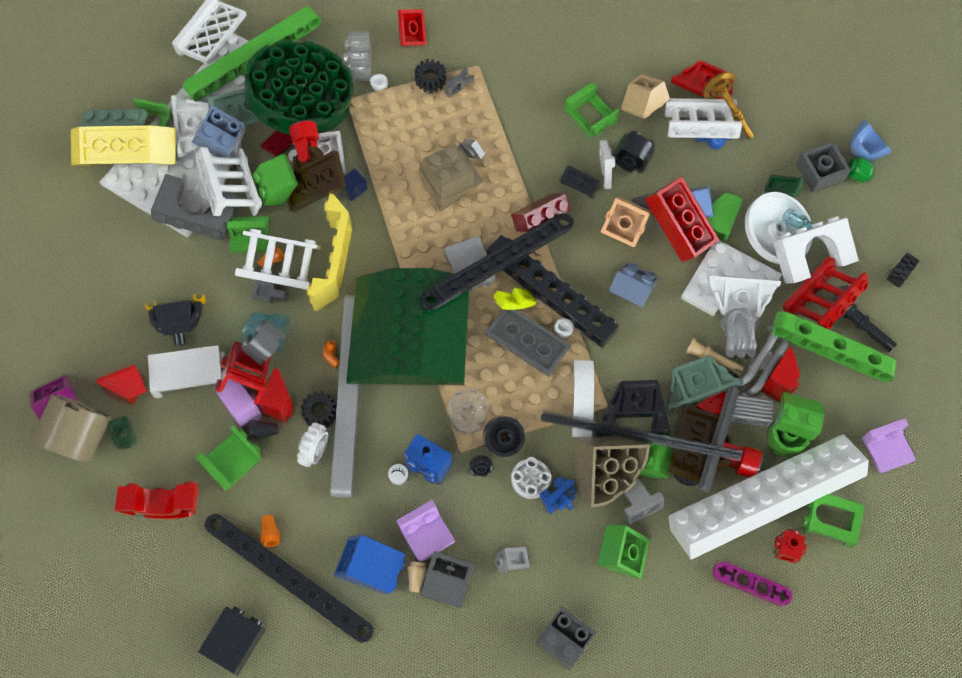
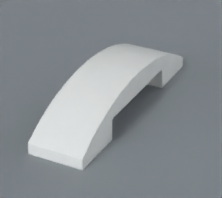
(583, 394)

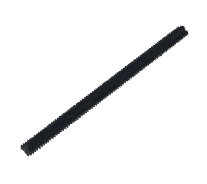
(644, 436)

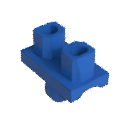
(561, 497)

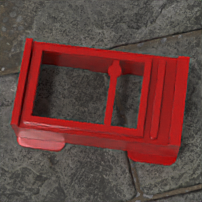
(240, 358)

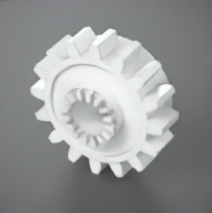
(312, 445)

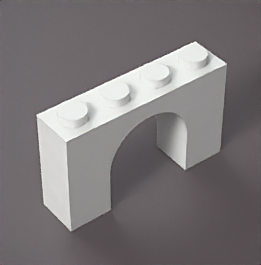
(791, 248)

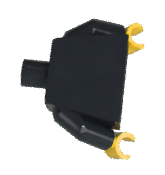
(176, 317)

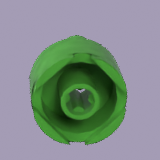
(784, 443)

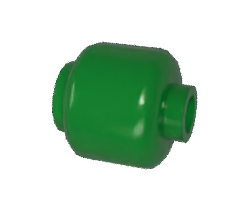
(861, 169)

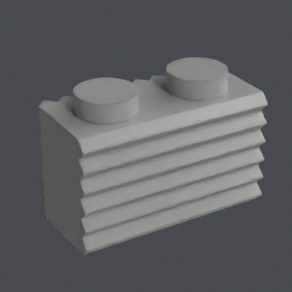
(753, 410)

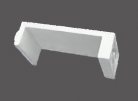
(184, 369)

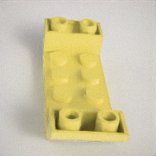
(123, 145)
(326, 290)

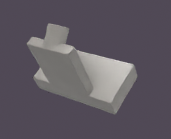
(642, 503)

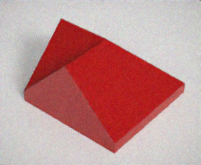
(411, 27)
(124, 384)

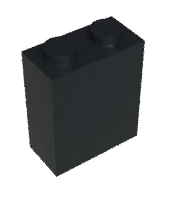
(232, 639)

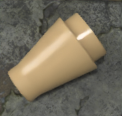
(417, 573)

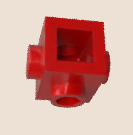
(790, 546)

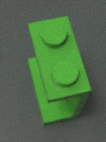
(231, 458)

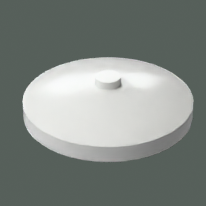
(765, 223)

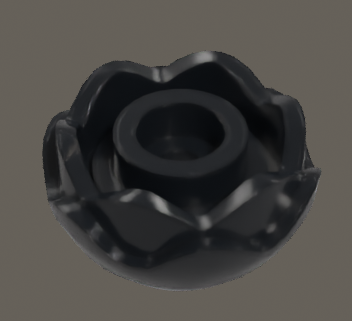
(480, 465)

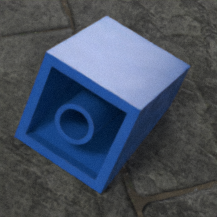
(370, 564)

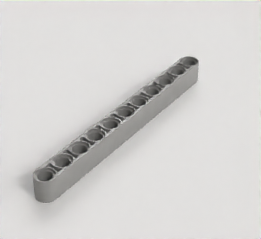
(346, 416)

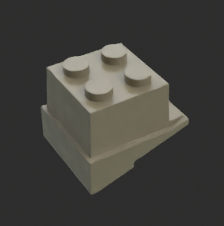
(448, 175)

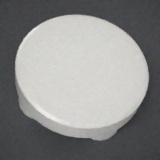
(530, 478)

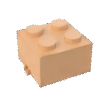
(626, 221)

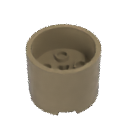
(70, 428)

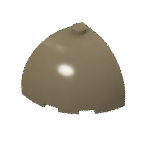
(607, 467)

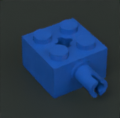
(428, 459)

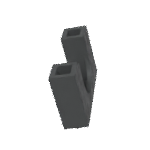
(167, 211)

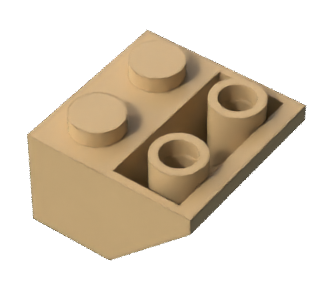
(644, 96)

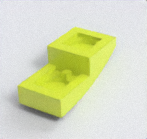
(517, 299)

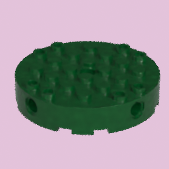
(298, 84)

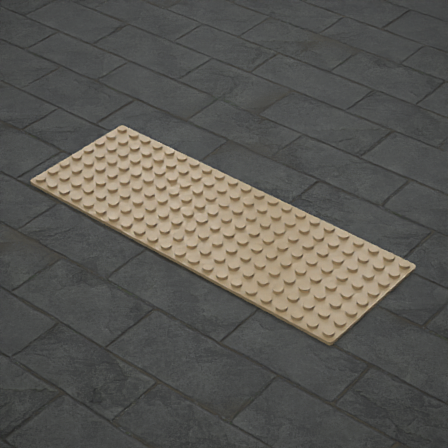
(395, 134)

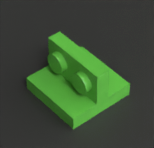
(239, 243)

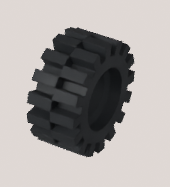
(430, 67)
(903, 270)
(315, 399)

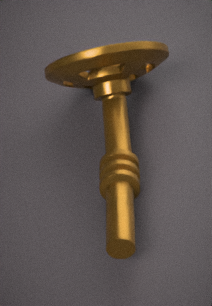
(722, 90)

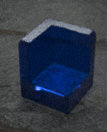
(355, 184)

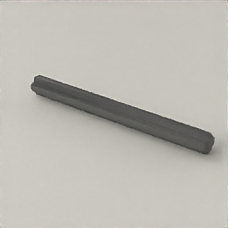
(719, 438)

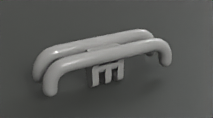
(764, 361)

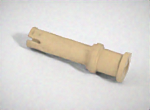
(702, 351)

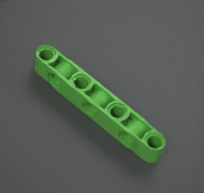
(834, 346)

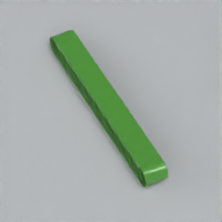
(236, 62)

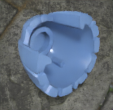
(867, 143)

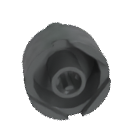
(263, 342)

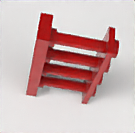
(807, 291)

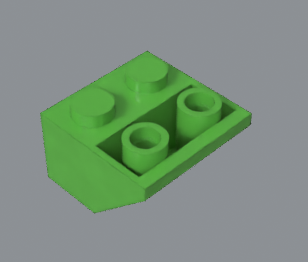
(657, 462)

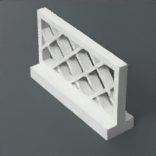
(199, 24)

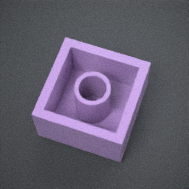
(240, 403)

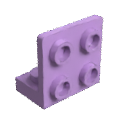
(888, 446)
(425, 531)

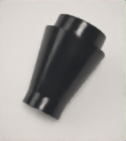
(262, 429)

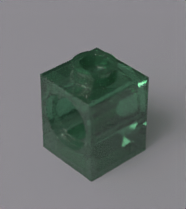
(119, 425)

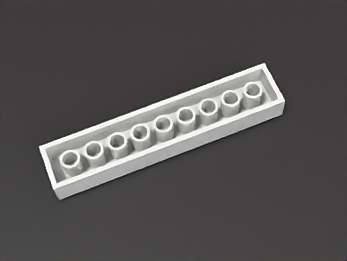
(767, 496)

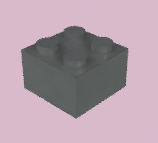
(823, 167)

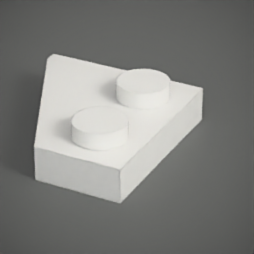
(607, 163)

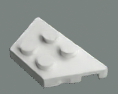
(187, 119)
(742, 292)

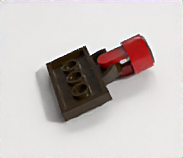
(315, 173)
(700, 426)

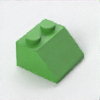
(275, 181)
(799, 416)
(623, 551)

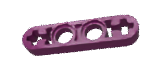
(751, 587)

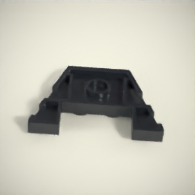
(638, 399)

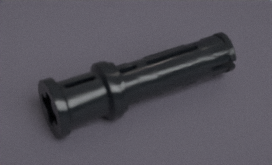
(862, 322)

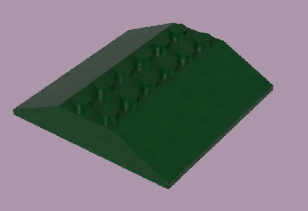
(399, 339)

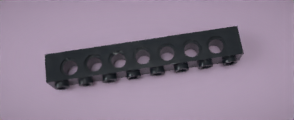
(539, 288)

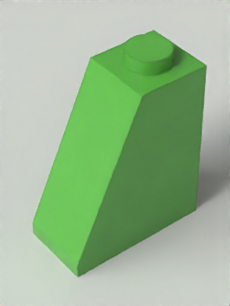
(724, 215)

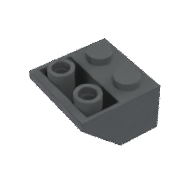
(447, 580)
(565, 638)

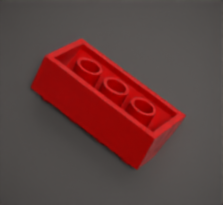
(682, 219)

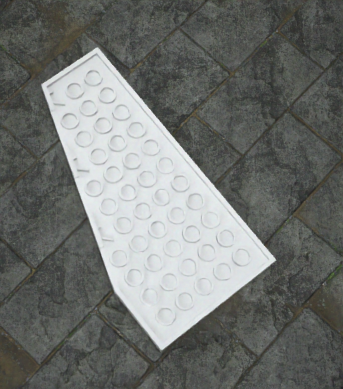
(142, 181)

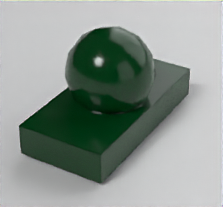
(784, 184)

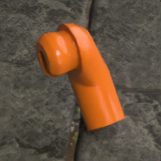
(329, 354)

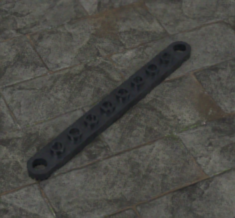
(496, 261)
(289, 578)

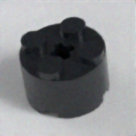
(634, 152)
(514, 431)

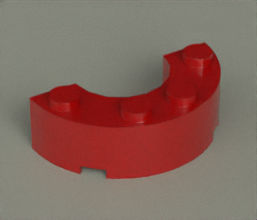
(159, 502)

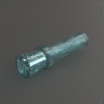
(796, 220)

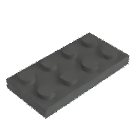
(528, 340)

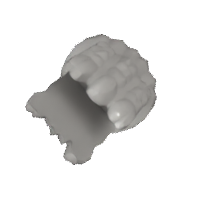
(740, 329)

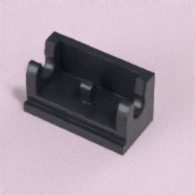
(580, 181)

